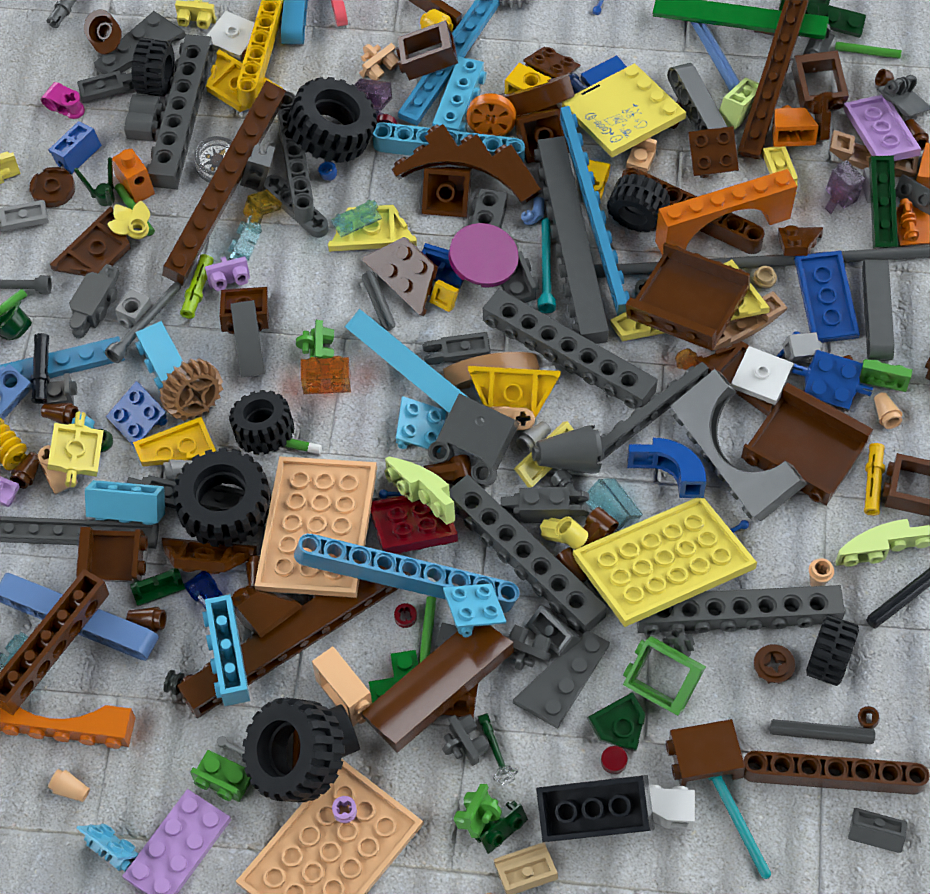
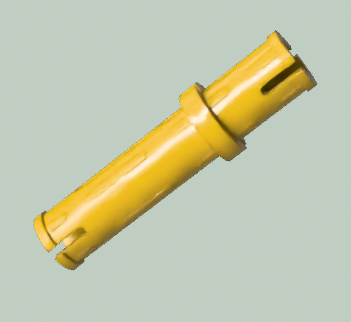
(874, 470)

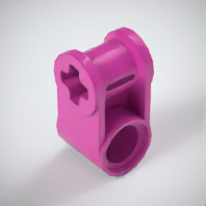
(63, 101)

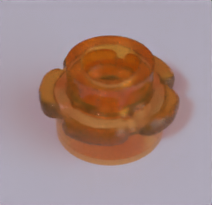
(686, 359)

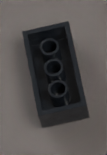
(595, 808)

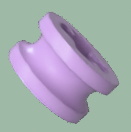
(344, 817)

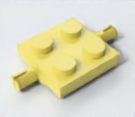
(75, 449)

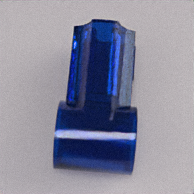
(202, 587)

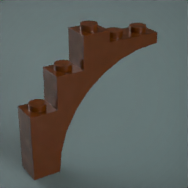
(472, 153)

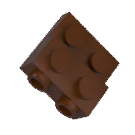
(229, 296)

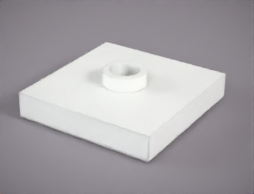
(231, 34)
(762, 375)

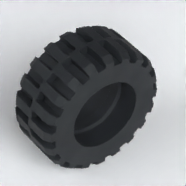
(326, 138)
(214, 470)
(319, 750)

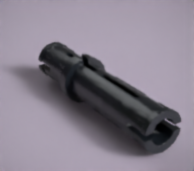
(40, 376)

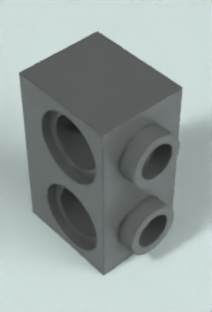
(489, 208)

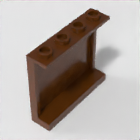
(689, 297)
(810, 437)

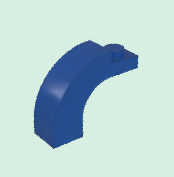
(673, 459)

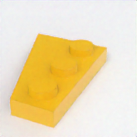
(175, 443)

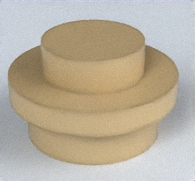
(765, 277)

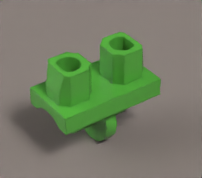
(314, 341)
(480, 811)

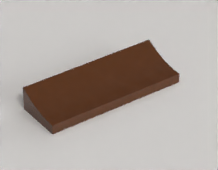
(436, 684)

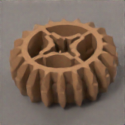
(191, 389)

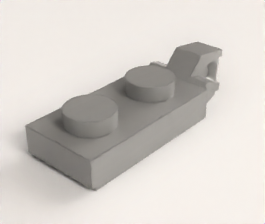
(23, 215)

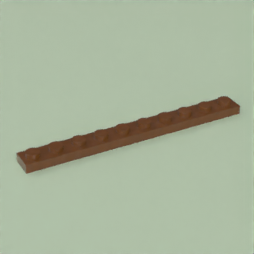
(772, 78)

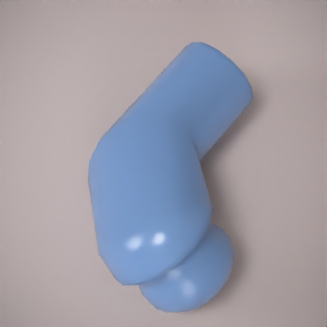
(536, 214)

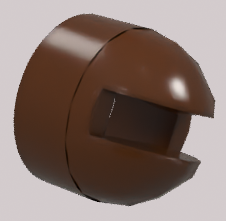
(883, 77)
(862, 717)

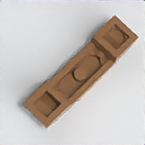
(845, 148)
(745, 327)
(459, 375)

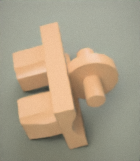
(372, 67)

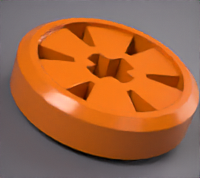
(491, 105)

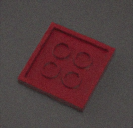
(409, 525)

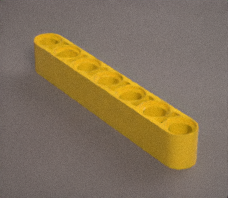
(259, 51)

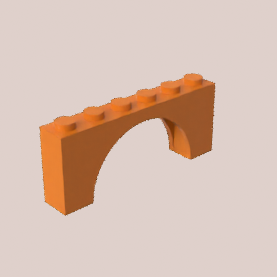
(770, 194)

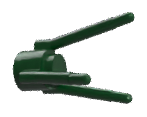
(103, 192)

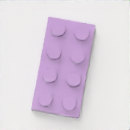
(881, 128)
(177, 846)

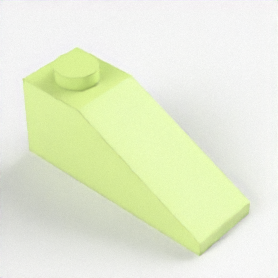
(738, 102)

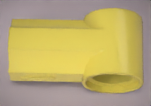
(564, 531)

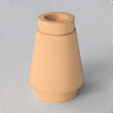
(887, 411)
(820, 572)
(68, 786)

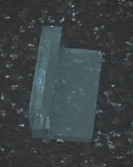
(614, 500)

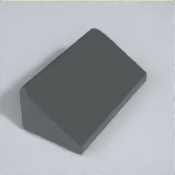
(552, 626)
(877, 830)

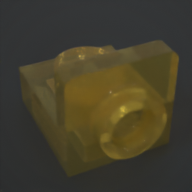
(261, 204)

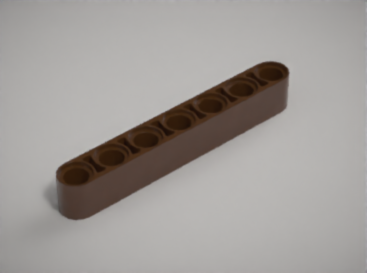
(720, 228)
(846, 766)

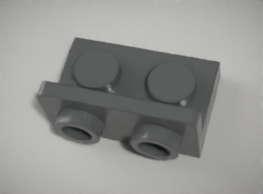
(522, 283)

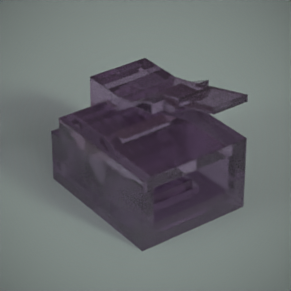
(377, 91)
(844, 186)

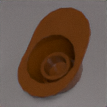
(102, 31)

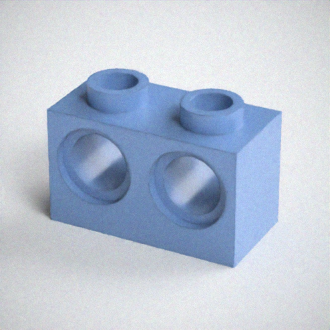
(12, 396)

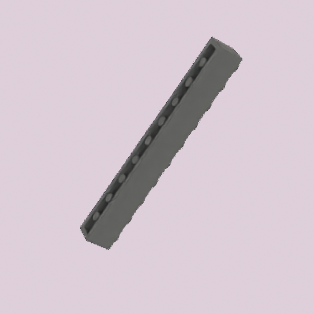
(571, 239)

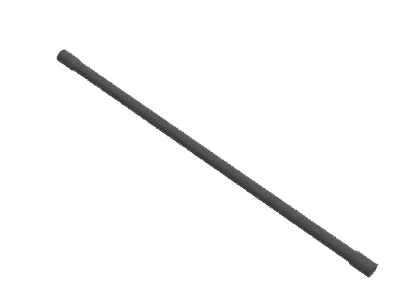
(781, 260)

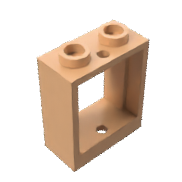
(342, 684)

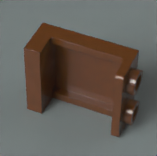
(112, 554)
(705, 752)

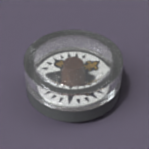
(209, 156)

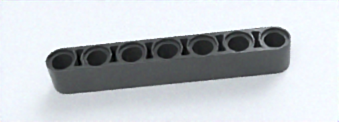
(296, 167)

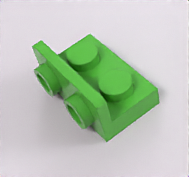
(885, 375)
(222, 776)

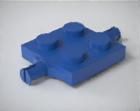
(832, 379)

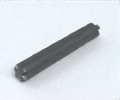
(822, 731)

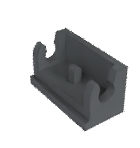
(257, 169)

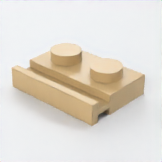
(526, 869)

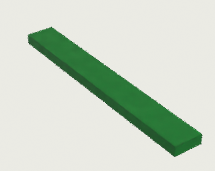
(735, 16)

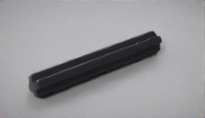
(899, 600)

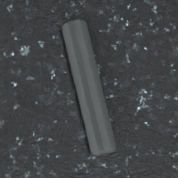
(378, 300)

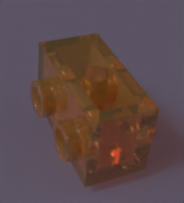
(325, 375)

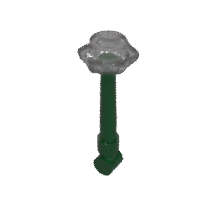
(505, 774)

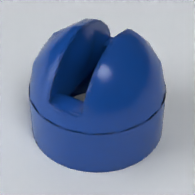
(325, 173)

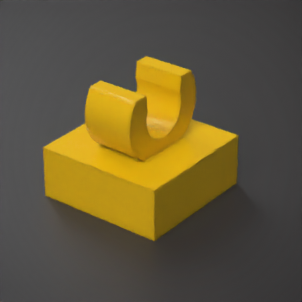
(444, 295)

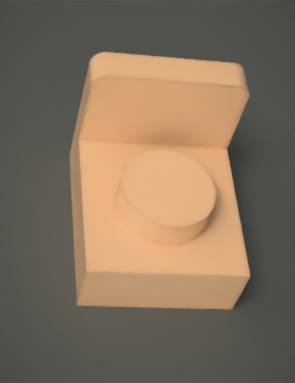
(642, 155)

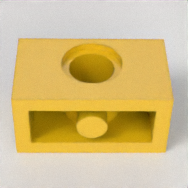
(523, 78)

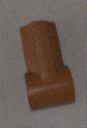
(453, 470)
(599, 525)

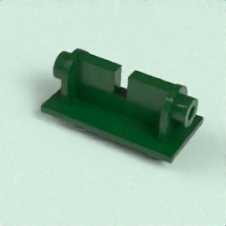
(157, 586)
(511, 819)

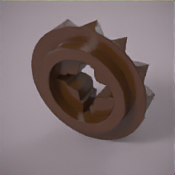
(780, 655)

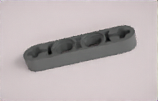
(283, 185)

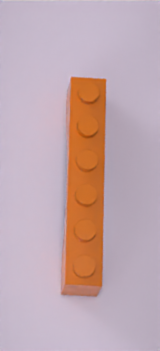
(105, 726)

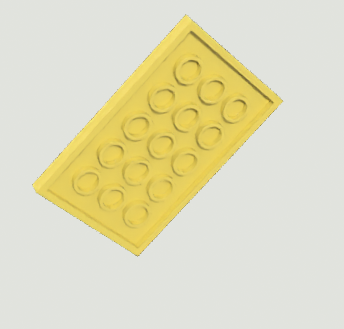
(663, 560)

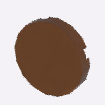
(52, 186)

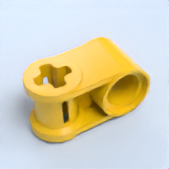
(601, 173)

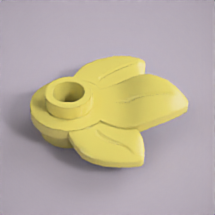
(128, 219)

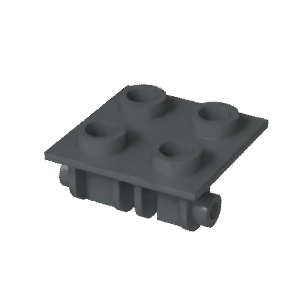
(901, 95)

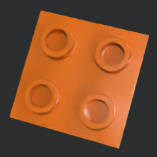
(912, 224)

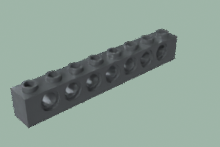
(180, 112)
(582, 349)
(828, 598)
(581, 619)

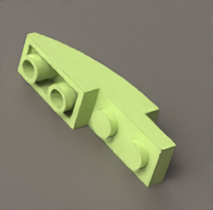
(421, 484)
(876, 542)

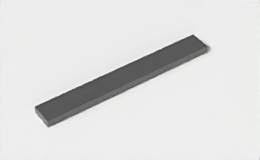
(64, 531)

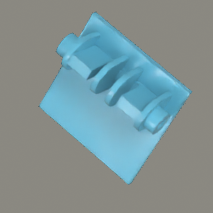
(418, 424)
(473, 607)
(104, 842)

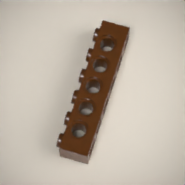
(50, 639)

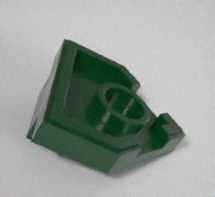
(619, 722)

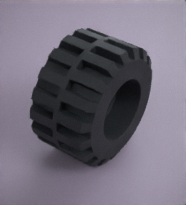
(152, 67)
(637, 202)
(261, 422)
(832, 650)

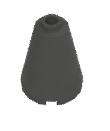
(571, 450)

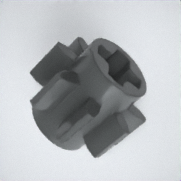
(680, 641)

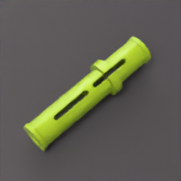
(194, 293)

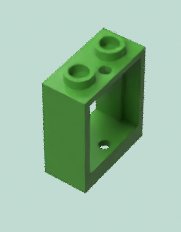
(632, 672)

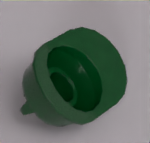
(14, 323)

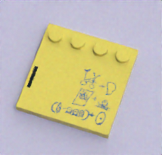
(624, 110)

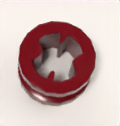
(405, 607)

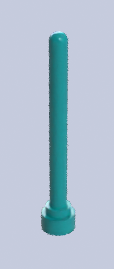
(546, 302)
(741, 826)

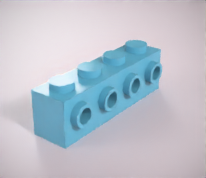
(460, 91)
(227, 650)

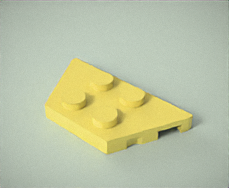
(375, 235)

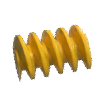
(11, 448)

